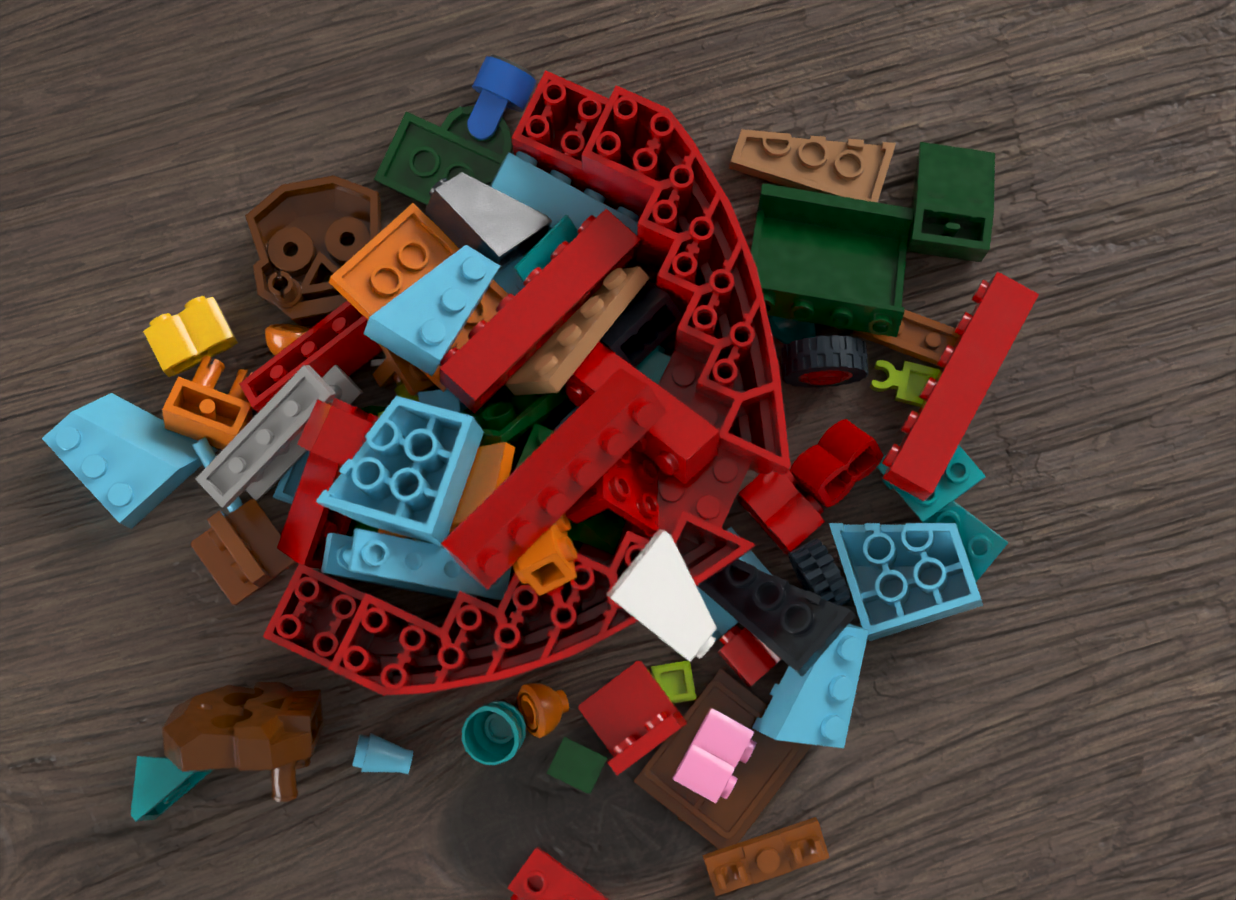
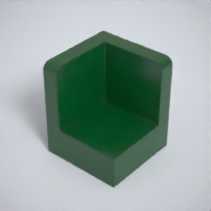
(577, 765)

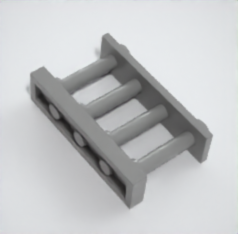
(269, 441)

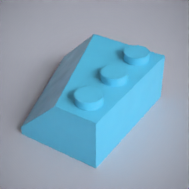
(123, 456)
(408, 471)
(905, 574)

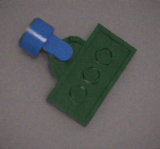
(467, 141)

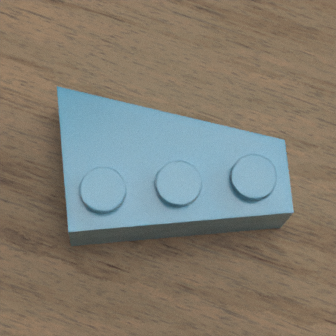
(433, 311)
(821, 702)

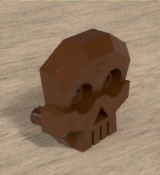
(316, 220)
(247, 731)

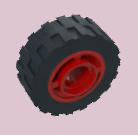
(824, 361)

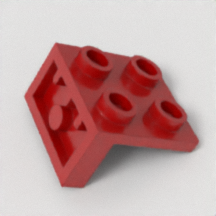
(626, 489)
(631, 715)

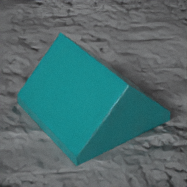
(159, 786)

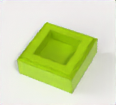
(676, 680)

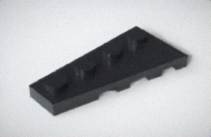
(782, 616)

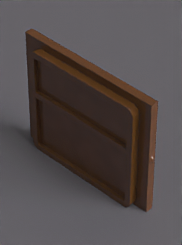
(757, 780)

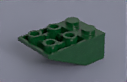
(952, 202)

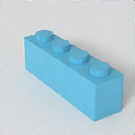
(552, 193)

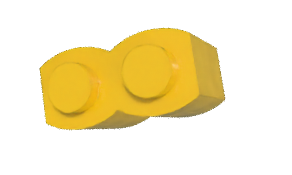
(188, 336)

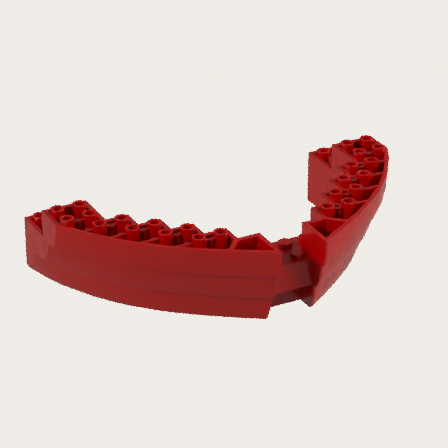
(719, 369)

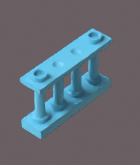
(403, 565)

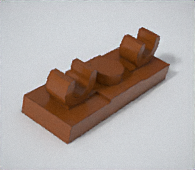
(917, 337)
(766, 856)

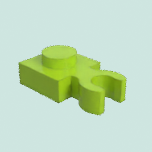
(906, 382)

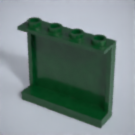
(831, 259)

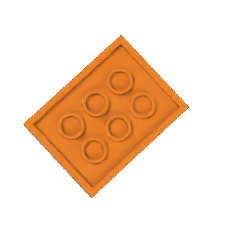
(397, 260)

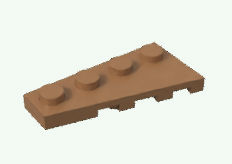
(814, 164)
(575, 339)

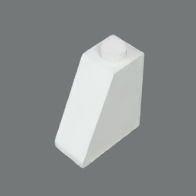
(665, 598)

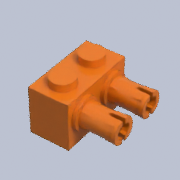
(202, 412)

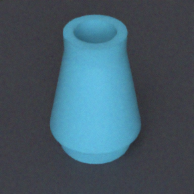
(380, 755)

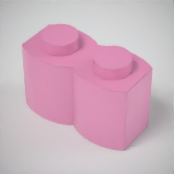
(714, 755)

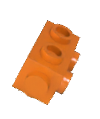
(549, 559)

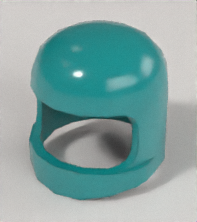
(504, 722)

